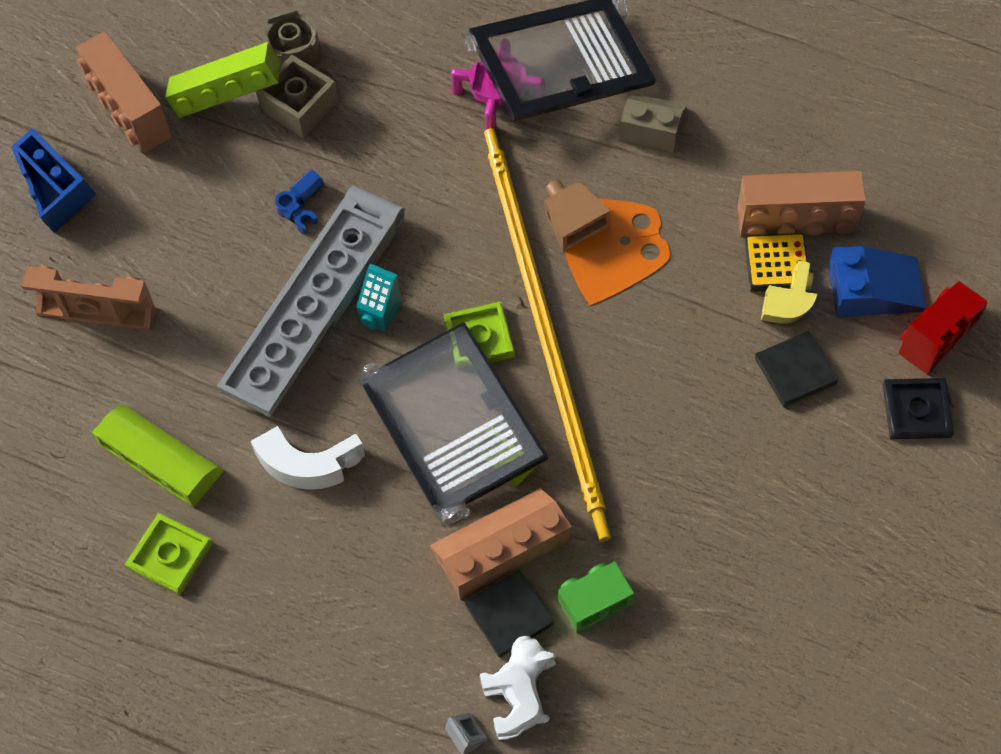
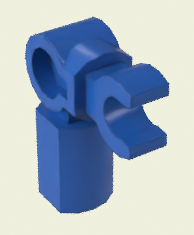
(289, 204)

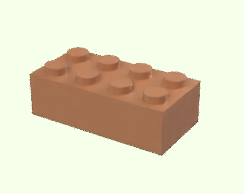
(123, 93)
(801, 203)

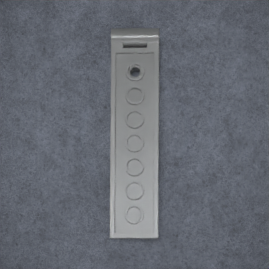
(312, 300)

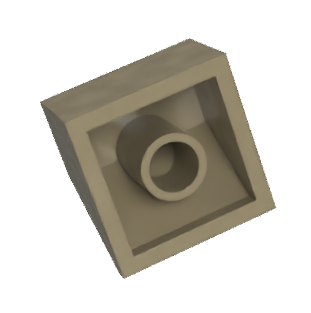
(651, 122)

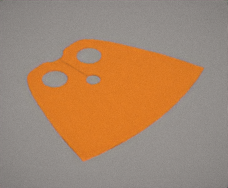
(608, 267)

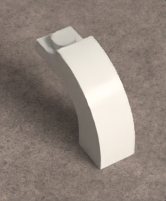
(306, 469)

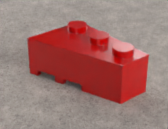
(941, 326)

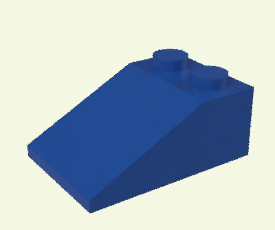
(874, 282)

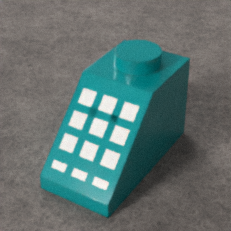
(379, 298)

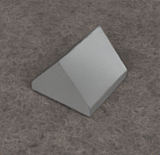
(465, 732)

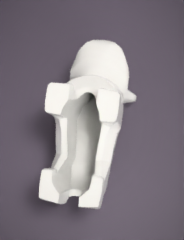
(518, 686)

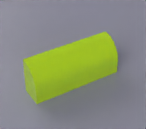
(157, 454)

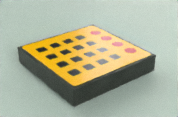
(773, 259)

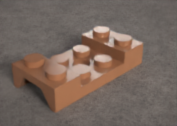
(121, 305)

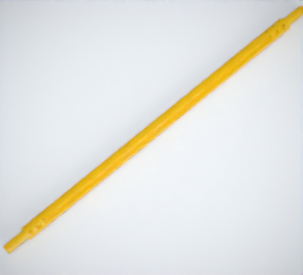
(565, 399)

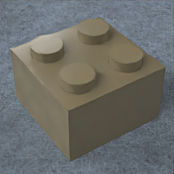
(299, 97)

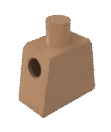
(574, 213)

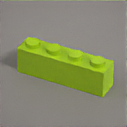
(223, 80)

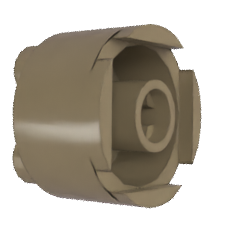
(293, 35)

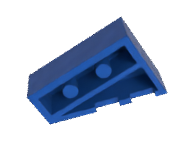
(51, 180)

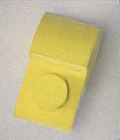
(791, 304)

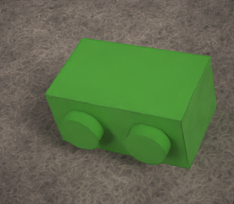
(595, 596)

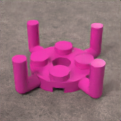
(482, 90)

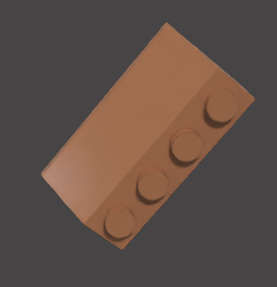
(502, 542)

